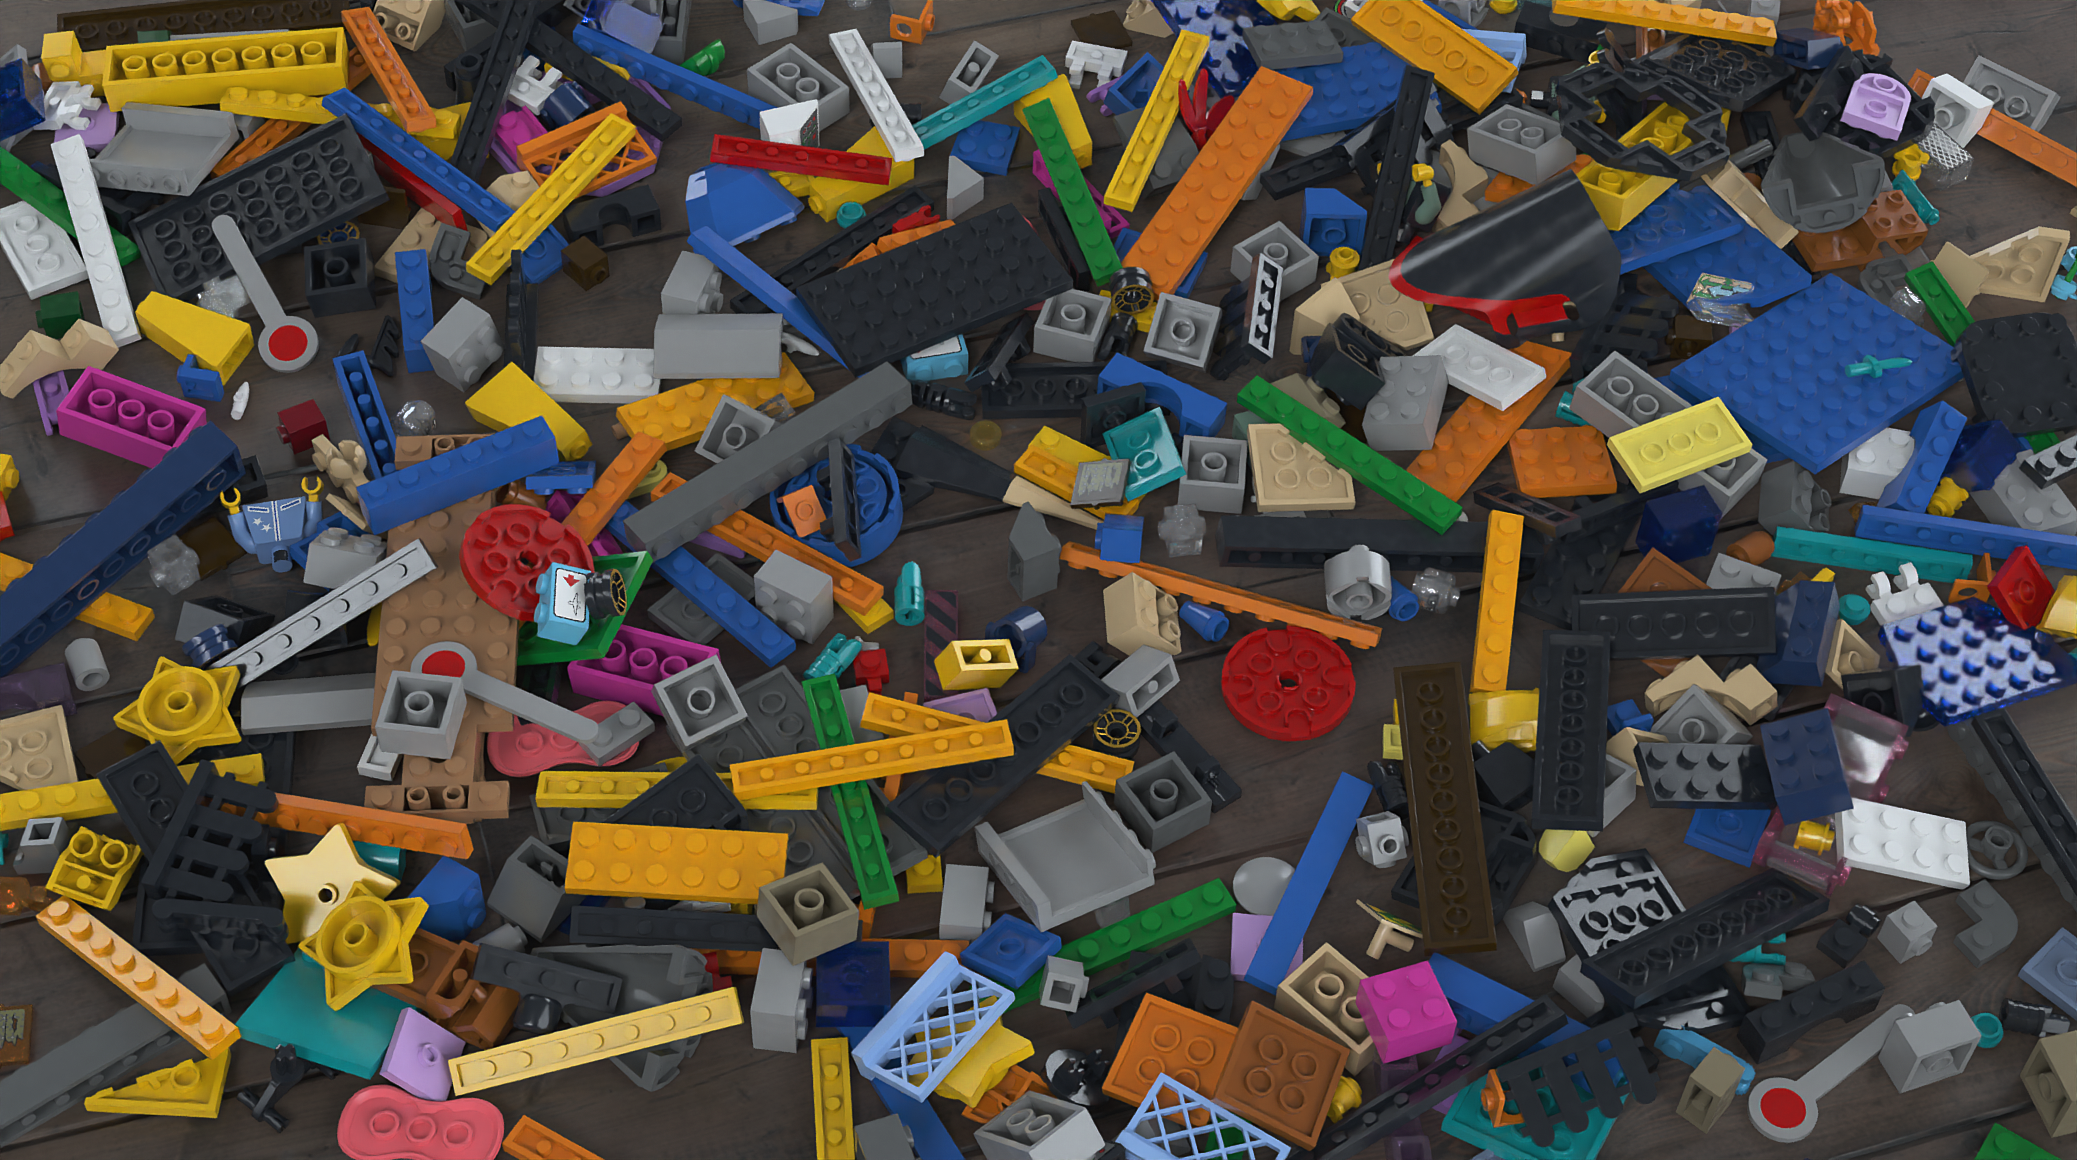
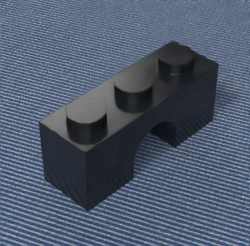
(1566, 41)
(630, 208)

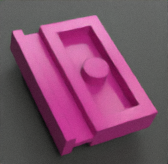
(517, 129)

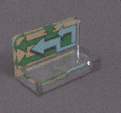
(1710, 289)

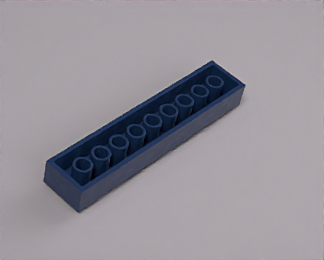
(114, 542)

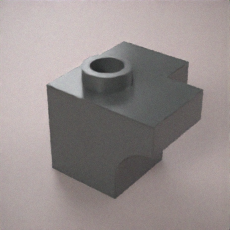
(42, 844)

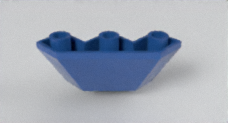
(738, 202)

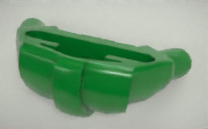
(706, 60)

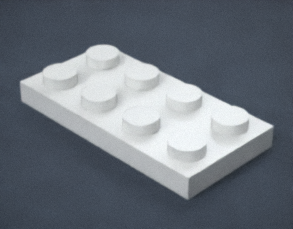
(39, 250)
(1484, 367)
(596, 374)
(1903, 843)

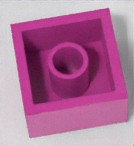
(1405, 1011)

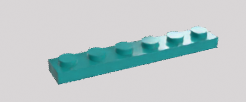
(984, 101)
(1869, 554)

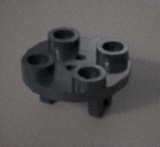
(1077, 1077)

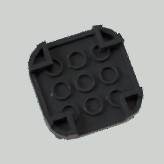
(1915, 126)
(2021, 372)

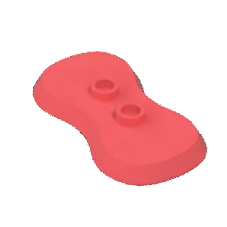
(537, 749)
(393, 1124)

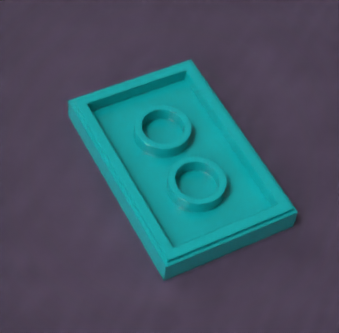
(1151, 452)

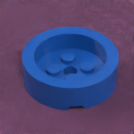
(878, 506)

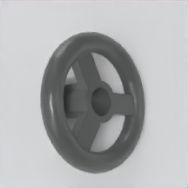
(1994, 846)

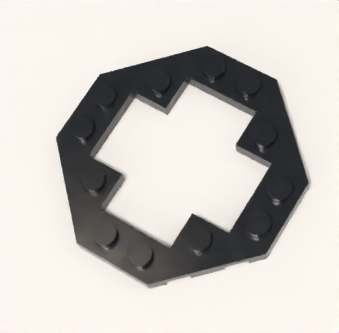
(1703, 129)

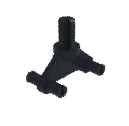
(285, 1071)

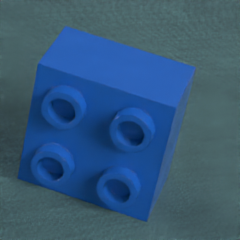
(1135, 86)

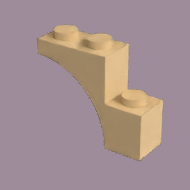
(1467, 184)
(1749, 203)
(42, 355)
(1742, 693)

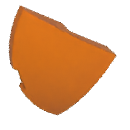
(1008, 1090)

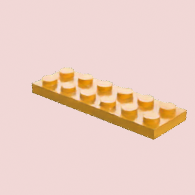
(1439, 46)
(684, 412)
(673, 862)

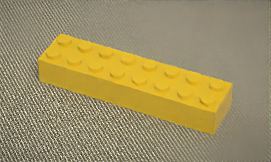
(204, 68)
(1623, 193)

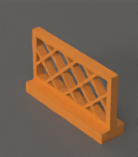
(551, 146)

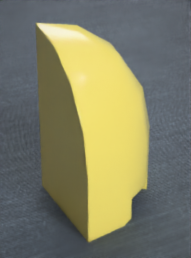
(1565, 848)

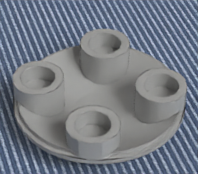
(1262, 884)

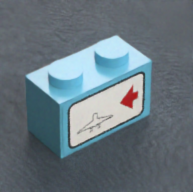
(938, 361)
(562, 604)

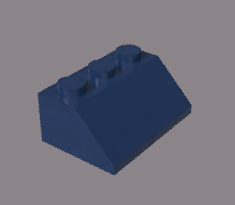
(1804, 634)

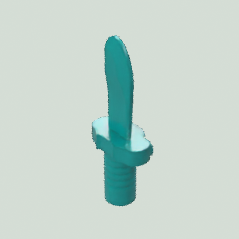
(1874, 367)

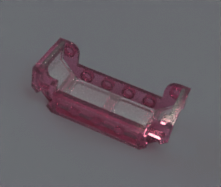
(1868, 751)

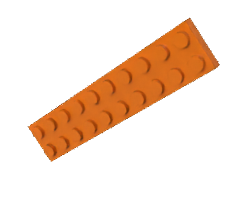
(1217, 179)

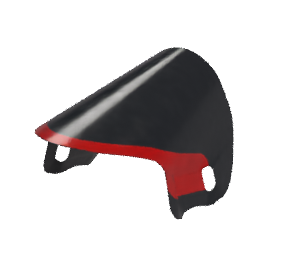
(1521, 261)

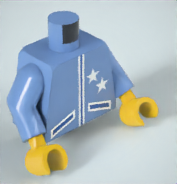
(275, 525)

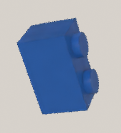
(1120, 538)

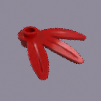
(1195, 117)

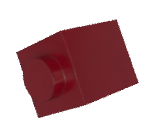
(301, 425)

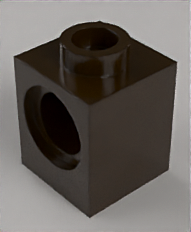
(585, 263)
(1688, 336)

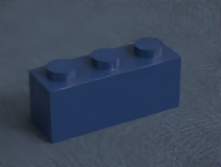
(1806, 47)

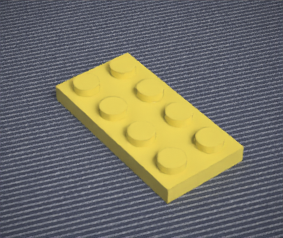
(1679, 444)

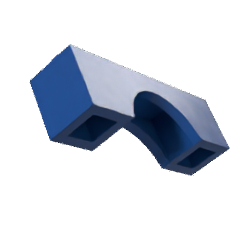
(415, 306)
(1195, 410)
(1935, 438)

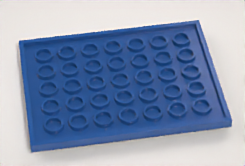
(1789, 376)

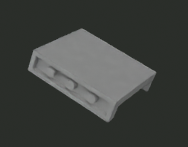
(164, 149)
(1068, 860)

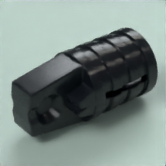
(2031, 1018)

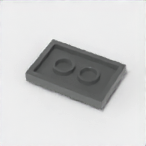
(1292, 45)
(685, 619)

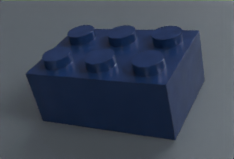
(1806, 767)

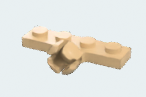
(343, 466)

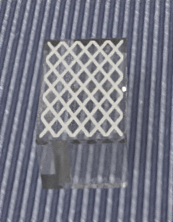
(1947, 159)

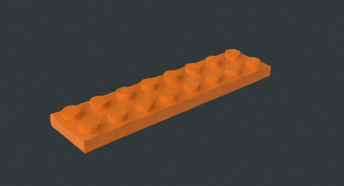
(1480, 430)

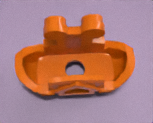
(1844, 19)

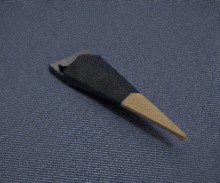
(949, 466)

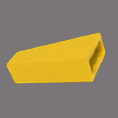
(1067, 112)
(830, 193)
(187, 329)
(515, 398)

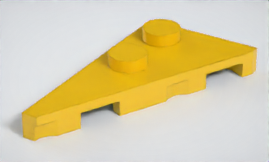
(177, 1091)

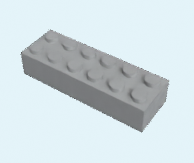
(1624, 397)

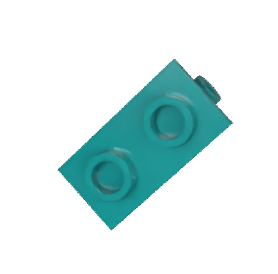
(1916, 198)

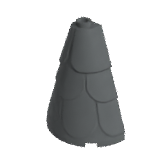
(1821, 182)
(650, 979)

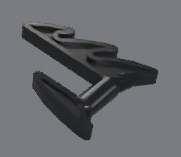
(379, 356)

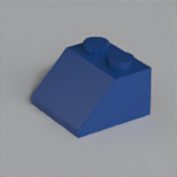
(1331, 221)
(453, 900)

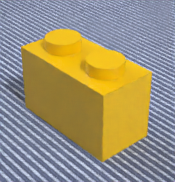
(976, 664)

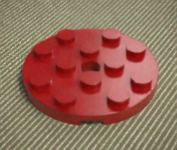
(504, 536)
(1289, 713)

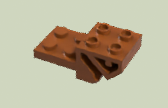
(1887, 219)
(443, 988)

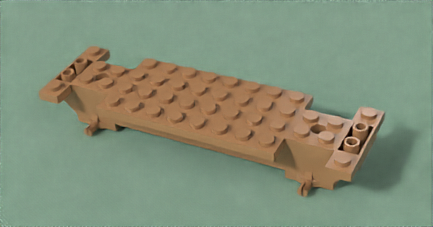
(435, 611)

